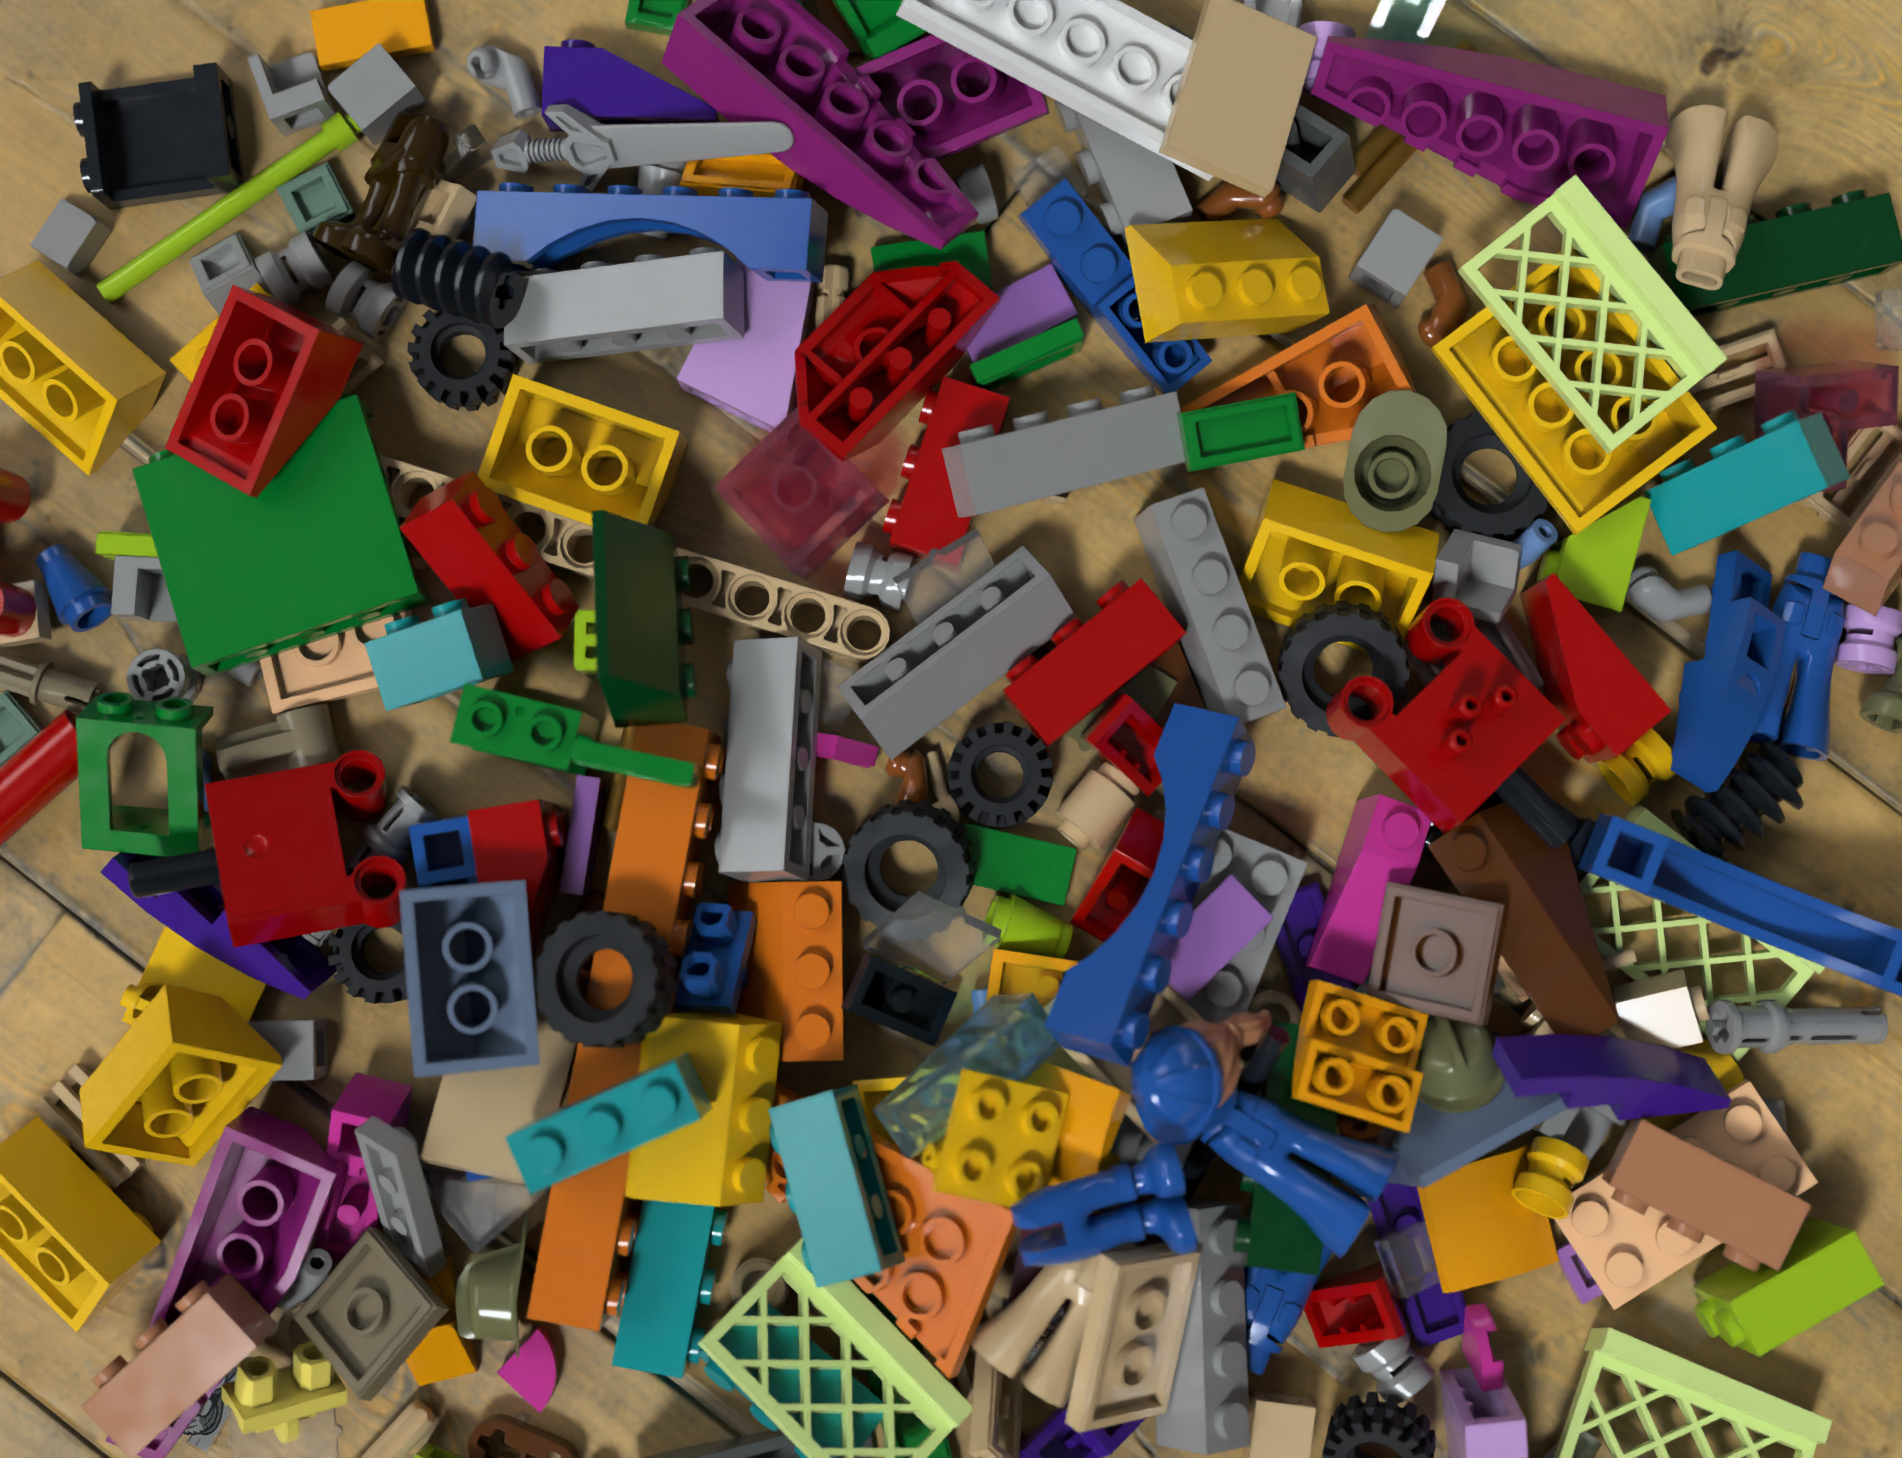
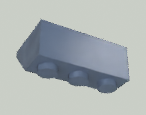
(469, 977)
(1447, 1141)

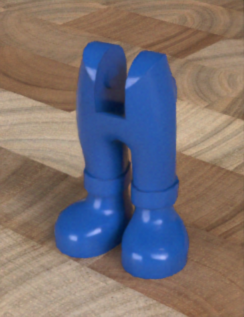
(1090, 1235)

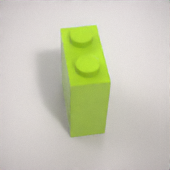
(1768, 1307)

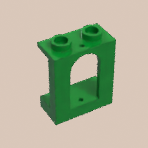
(522, 728)
(141, 830)

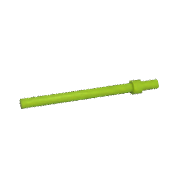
(337, 133)

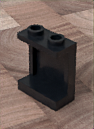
(160, 139)

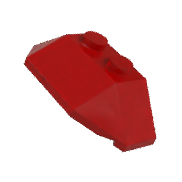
(886, 352)

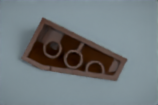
(1547, 922)

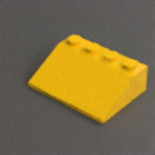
(1540, 426)

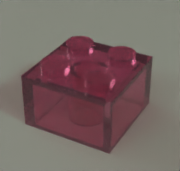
(800, 497)

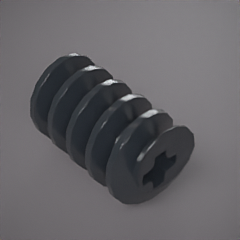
(457, 278)
(1741, 802)

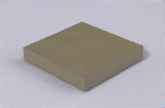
(370, 1313)

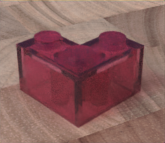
(1845, 392)

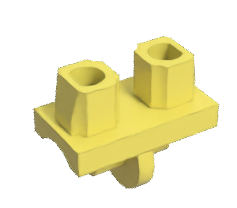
(282, 1397)

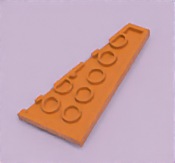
(948, 1246)

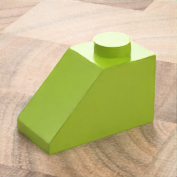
(1600, 559)

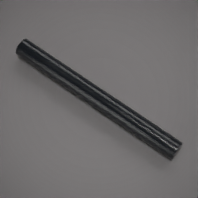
(1250, 1081)

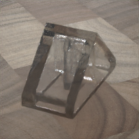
(480, 1207)

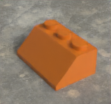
(797, 964)

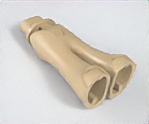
(1707, 220)
(1015, 1330)

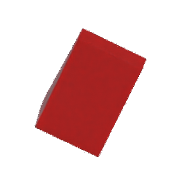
(1127, 741)
(1355, 1309)

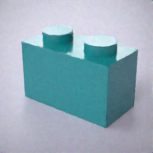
(438, 655)

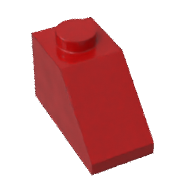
(1121, 877)

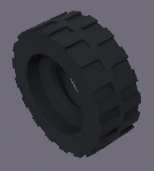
(1458, 510)
(1333, 625)
(898, 823)
(560, 971)

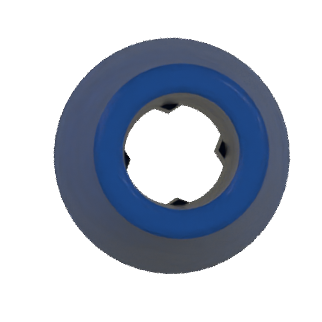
(74, 590)

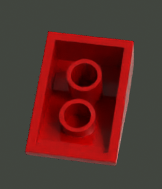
(260, 389)
(1587, 676)
(522, 844)

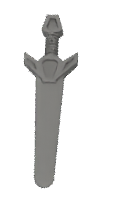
(600, 147)

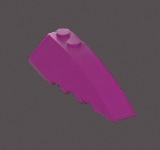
(790, 69)
(950, 96)
(1502, 117)
(248, 1221)

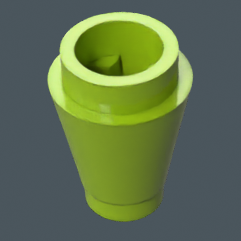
(1028, 927)

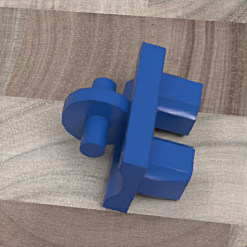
(716, 959)

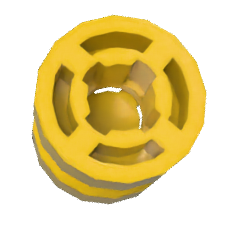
(1638, 768)
(1550, 1177)

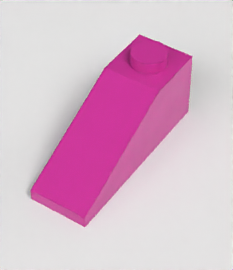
(1378, 848)
(351, 1202)

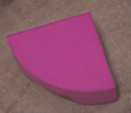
(846, 750)
(1477, 1350)
(534, 1371)

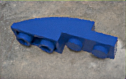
(1104, 285)
(1732, 683)

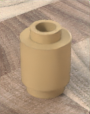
(1097, 807)

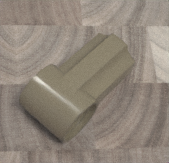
(293, 741)

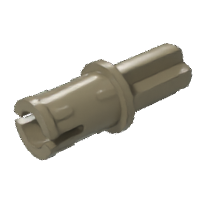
(46, 683)

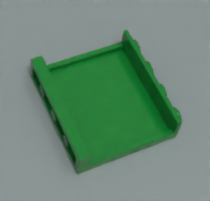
(283, 566)

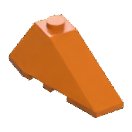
(1330, 373)

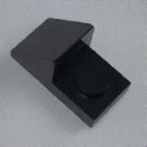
(899, 999)

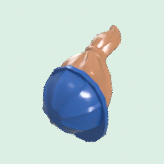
(1191, 1073)

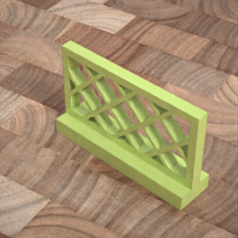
(1631, 282)
(1802, 968)
(859, 1329)
(1689, 1386)

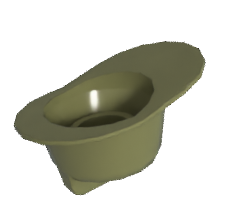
(1395, 461)
(1457, 1065)
(489, 1293)

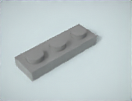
(402, 1194)

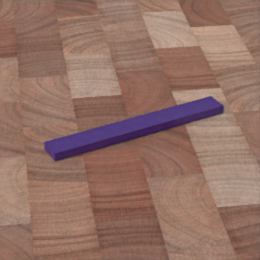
(1430, 1313)

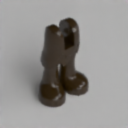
(397, 174)

